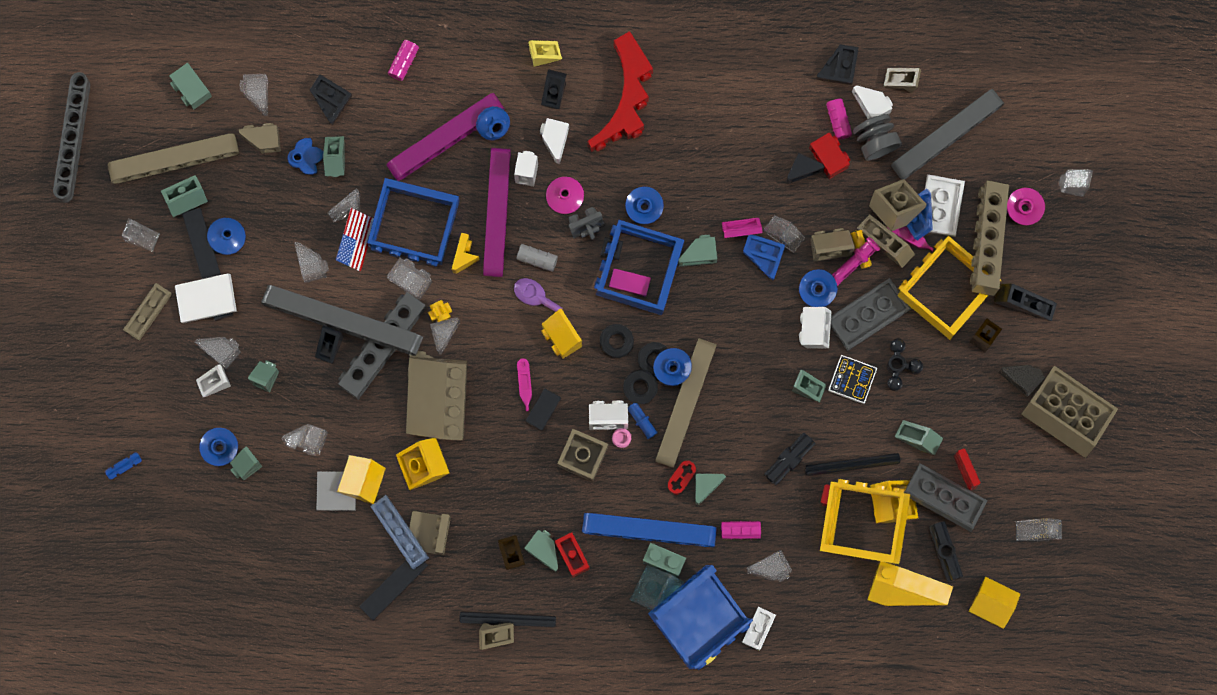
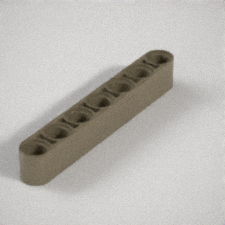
(173, 158)
(685, 403)

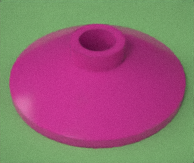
(1032, 200)
(566, 204)

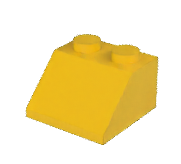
(561, 334)
(422, 463)
(887, 507)

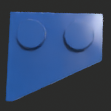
(922, 222)
(764, 254)

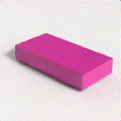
(741, 227)
(629, 282)

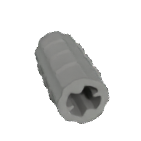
(537, 257)

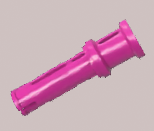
(861, 256)

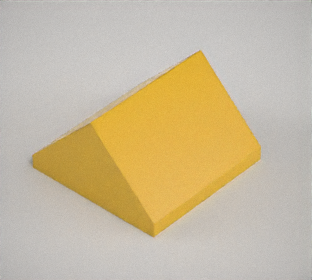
(361, 479)
(994, 602)

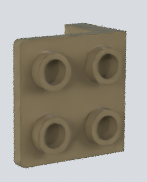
(430, 531)

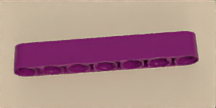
(440, 139)
(497, 212)

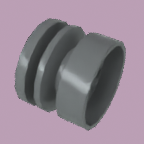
(876, 134)

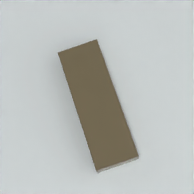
(147, 311)

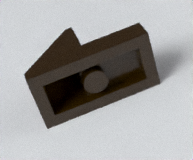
(511, 552)

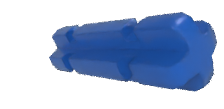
(123, 465)

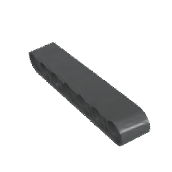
(68, 129)
(947, 134)

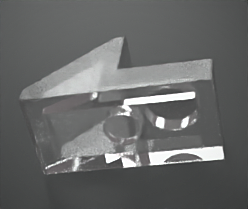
(340, 210)

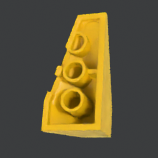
(905, 588)

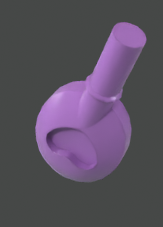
(533, 294)

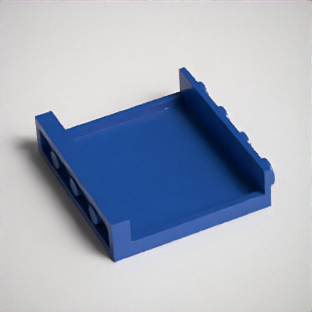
(700, 618)

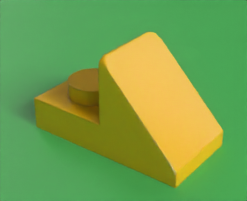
(462, 259)

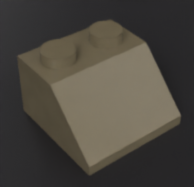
(896, 204)
(831, 245)

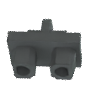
(587, 225)

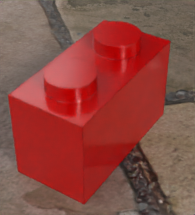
(827, 152)
(572, 554)

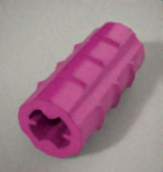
(403, 60)
(839, 119)
(741, 530)

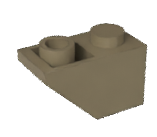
(262, 138)

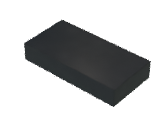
(543, 409)

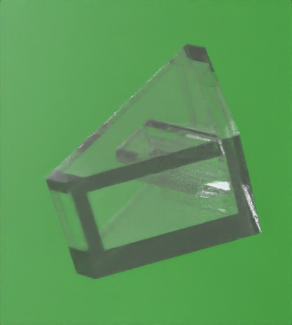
(784, 233)
(139, 235)
(443, 332)

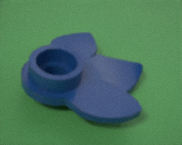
(308, 156)

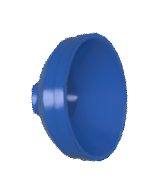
(487, 120)

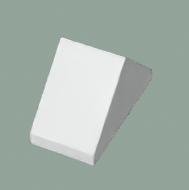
(213, 381)

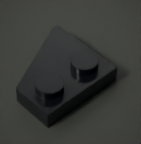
(840, 66)
(330, 97)

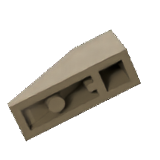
(889, 242)

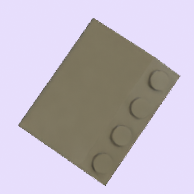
(436, 398)
(1070, 411)

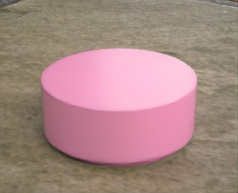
(621, 438)

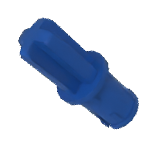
(642, 420)

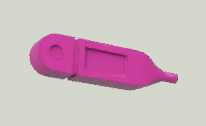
(906, 235)
(524, 382)

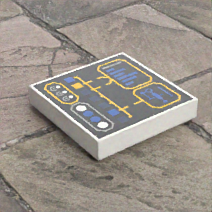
(852, 379)

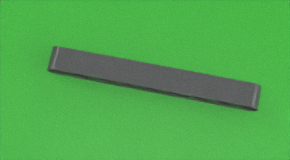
(342, 320)

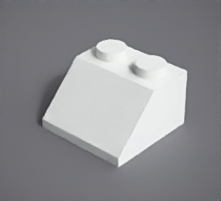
(608, 416)

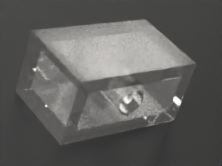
(409, 278)

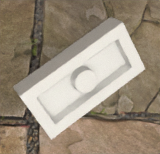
(759, 628)

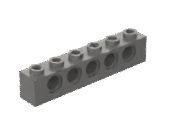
(358, 387)

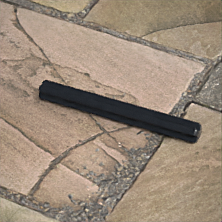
(852, 464)
(500, 618)

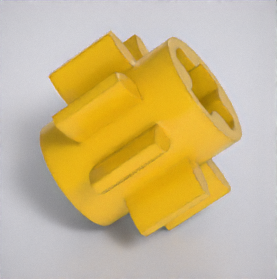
(440, 311)

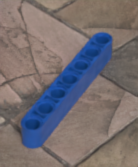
(649, 530)

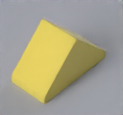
(544, 52)

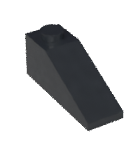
(1024, 301)

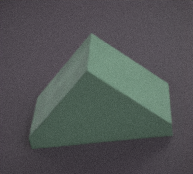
(809, 386)
(705, 485)

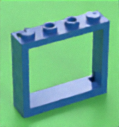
(419, 192)
(651, 235)

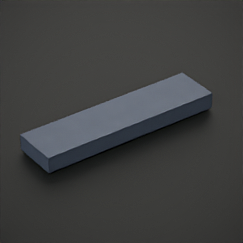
(399, 532)

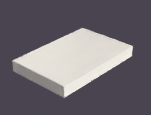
(945, 203)
(205, 298)

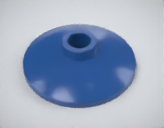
(642, 196)
(223, 244)
(808, 288)
(668, 359)
(216, 437)

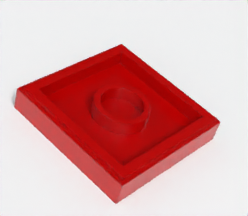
(967, 469)

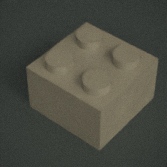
(582, 455)

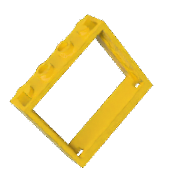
(962, 255)
(832, 513)

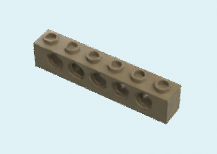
(998, 195)

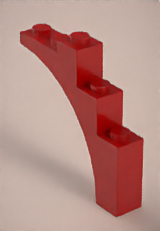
(626, 120)

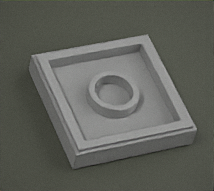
(327, 496)

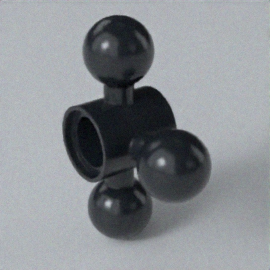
(915, 365)

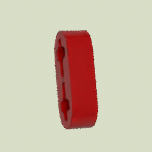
(685, 480)

